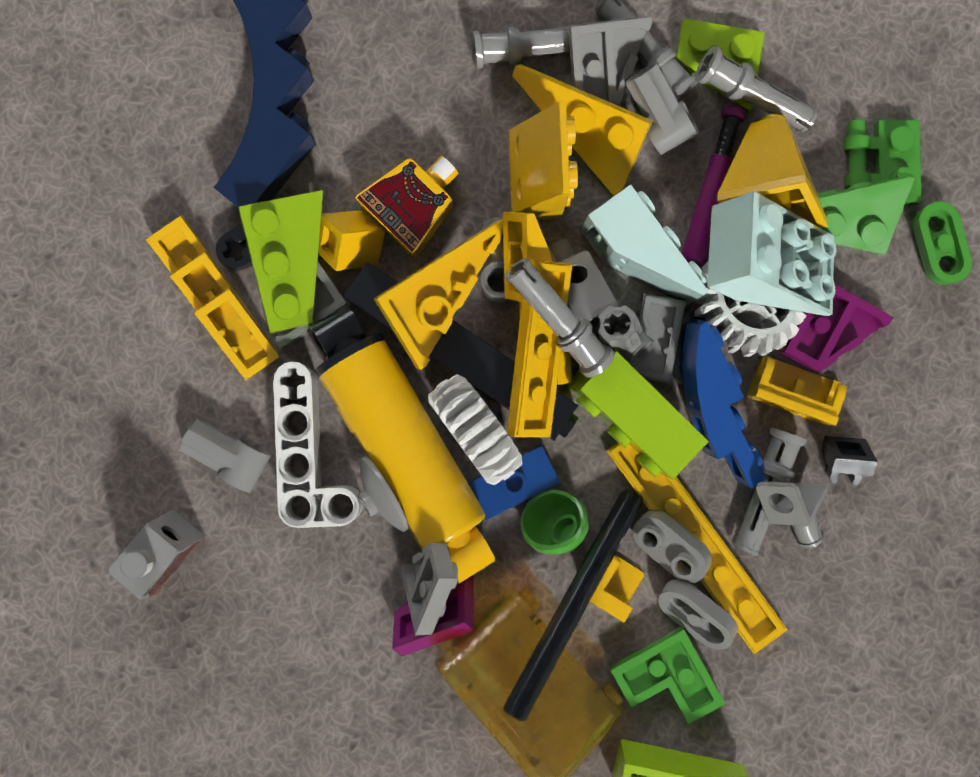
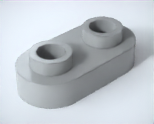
(672, 546)
(698, 614)

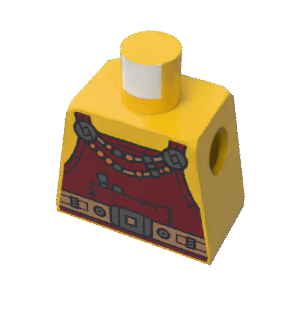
(410, 202)

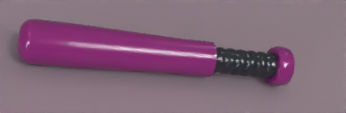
(698, 235)

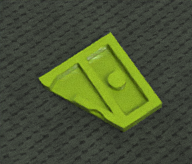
(736, 43)

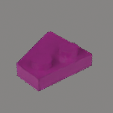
(827, 337)

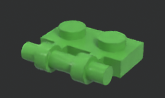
(895, 150)

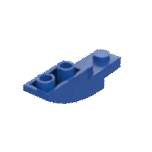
(710, 389)

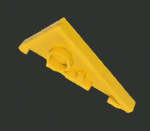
(606, 134)
(425, 301)

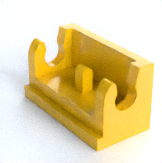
(797, 391)

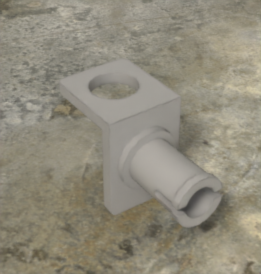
(795, 507)

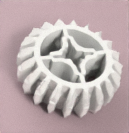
(766, 328)
(475, 429)

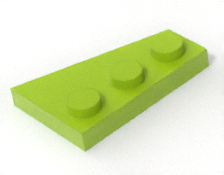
(284, 256)

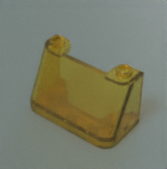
(485, 666)

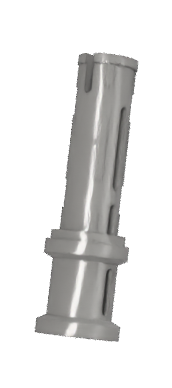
(515, 45)
(651, 50)
(741, 82)
(572, 332)
(749, 539)

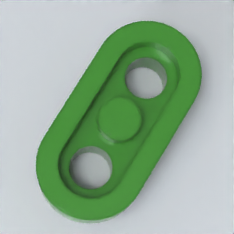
(946, 242)

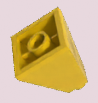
(775, 169)

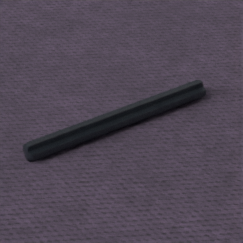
(572, 606)

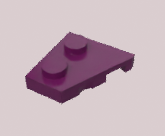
(455, 622)

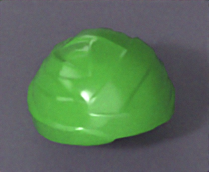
(561, 529)

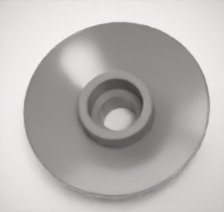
(379, 496)

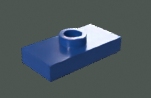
(529, 480)

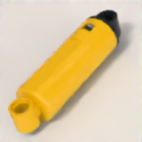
(400, 440)

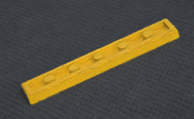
(726, 578)

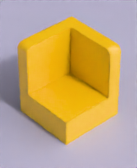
(350, 239)
(617, 588)

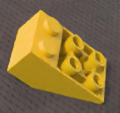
(540, 164)

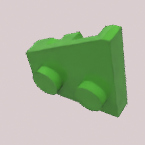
(866, 212)

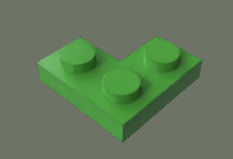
(673, 665)

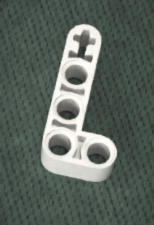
(308, 444)

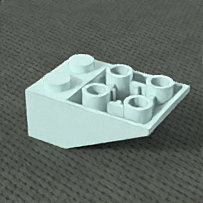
(637, 245)
(770, 256)

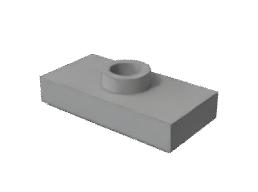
(661, 321)

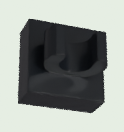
(849, 457)

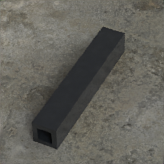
(461, 352)

